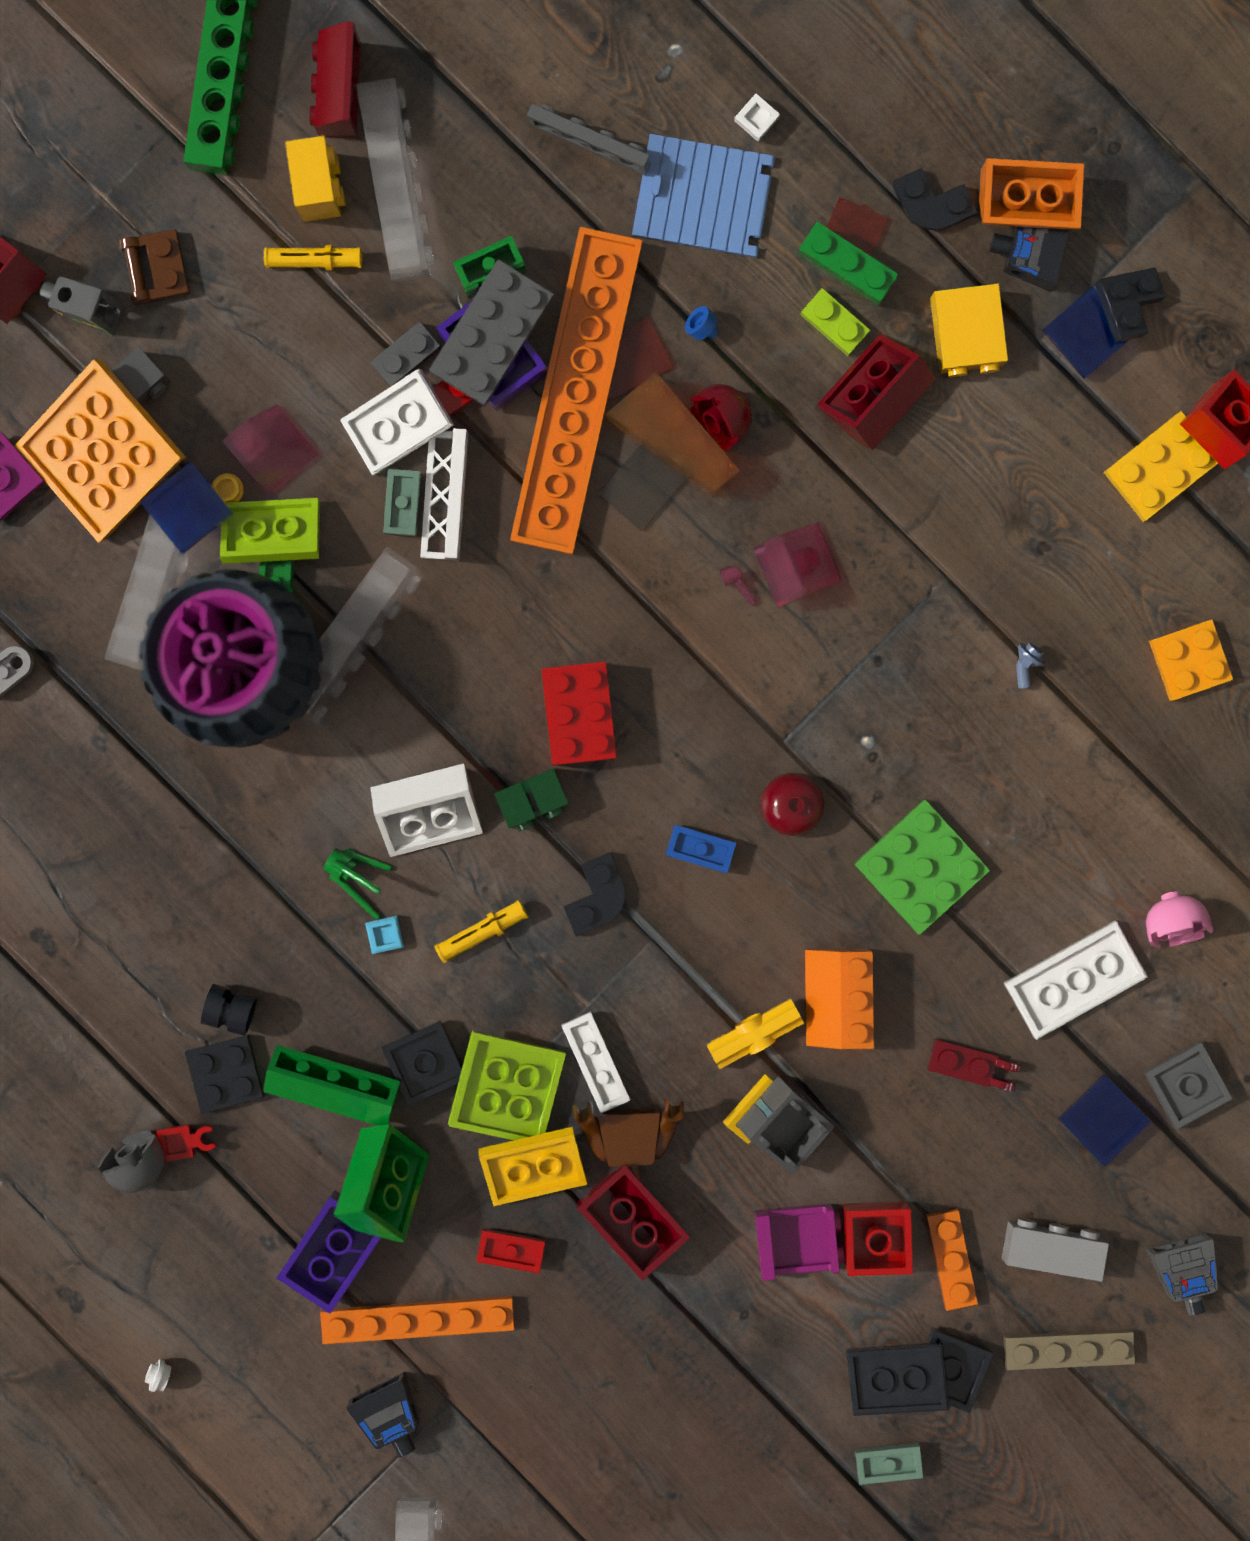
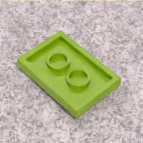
(271, 531)

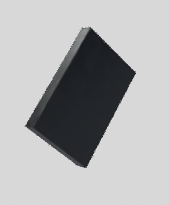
(898, 1379)

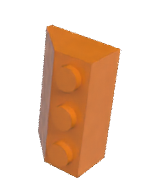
(1031, 193)
(839, 998)

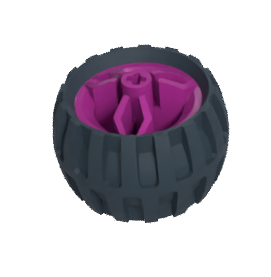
(194, 630)

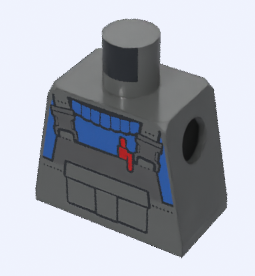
(1186, 1270)

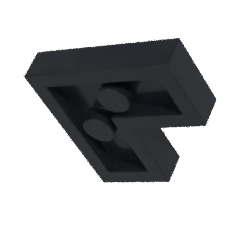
(1122, 300)

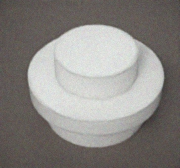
(158, 1376)

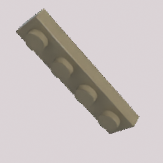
(1069, 1349)

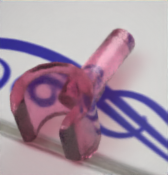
(732, 575)

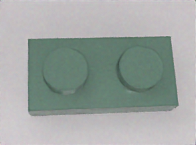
(402, 502)
(888, 1463)

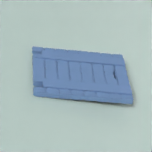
(705, 198)

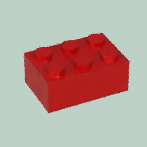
(578, 713)

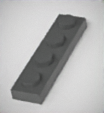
(577, 133)

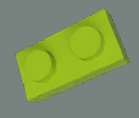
(834, 322)

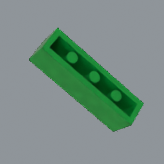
(331, 1086)

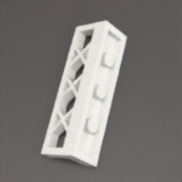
(456, 496)

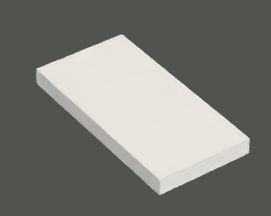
(1075, 979)

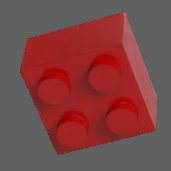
(1222, 420)
(877, 1238)

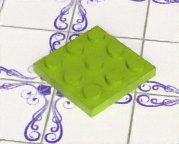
(506, 1087)

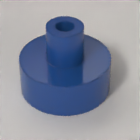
(702, 324)

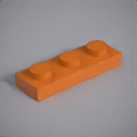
(951, 1259)

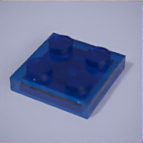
(1083, 334)
(187, 507)
(1104, 1120)

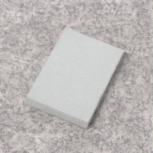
(397, 422)

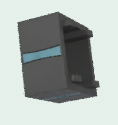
(785, 1125)

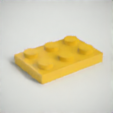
(1160, 468)
(532, 1166)

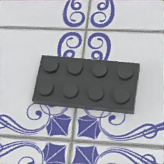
(491, 333)

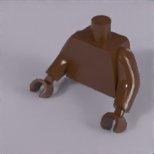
(630, 1135)

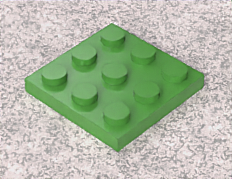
(921, 867)

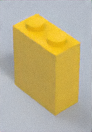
(969, 330)

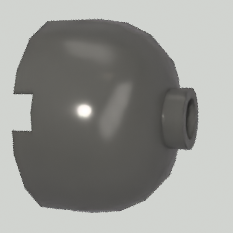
(135, 1164)

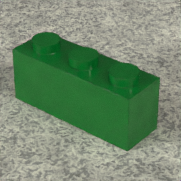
(847, 263)

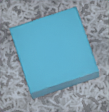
(384, 934)

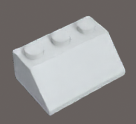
(426, 810)

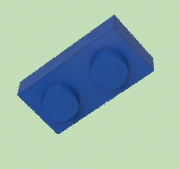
(700, 848)

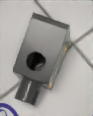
(83, 304)

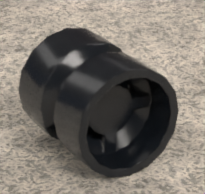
(229, 1009)

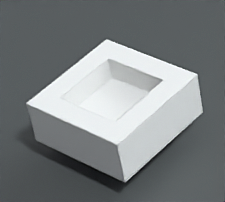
(757, 117)

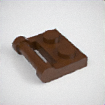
(165, 265)

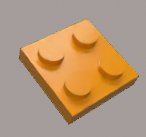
(1191, 660)

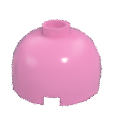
(1177, 920)

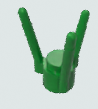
(341, 866)

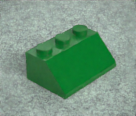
(382, 1183)

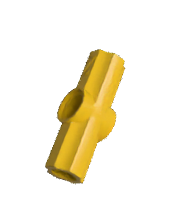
(755, 1033)

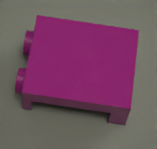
(798, 1240)

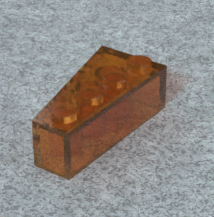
(670, 431)

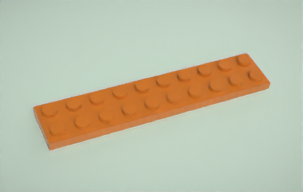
(576, 390)

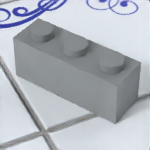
(1055, 1249)

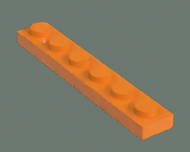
(417, 1320)

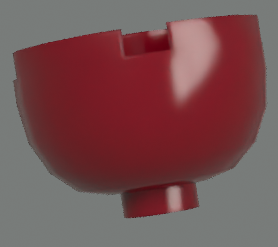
(723, 414)
(792, 804)

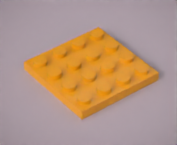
(99, 450)

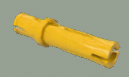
(313, 257)
(481, 931)

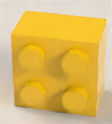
(314, 179)

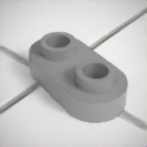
(8, 673)

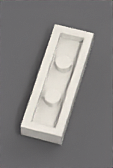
(595, 1062)

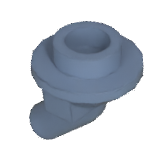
(1029, 656)

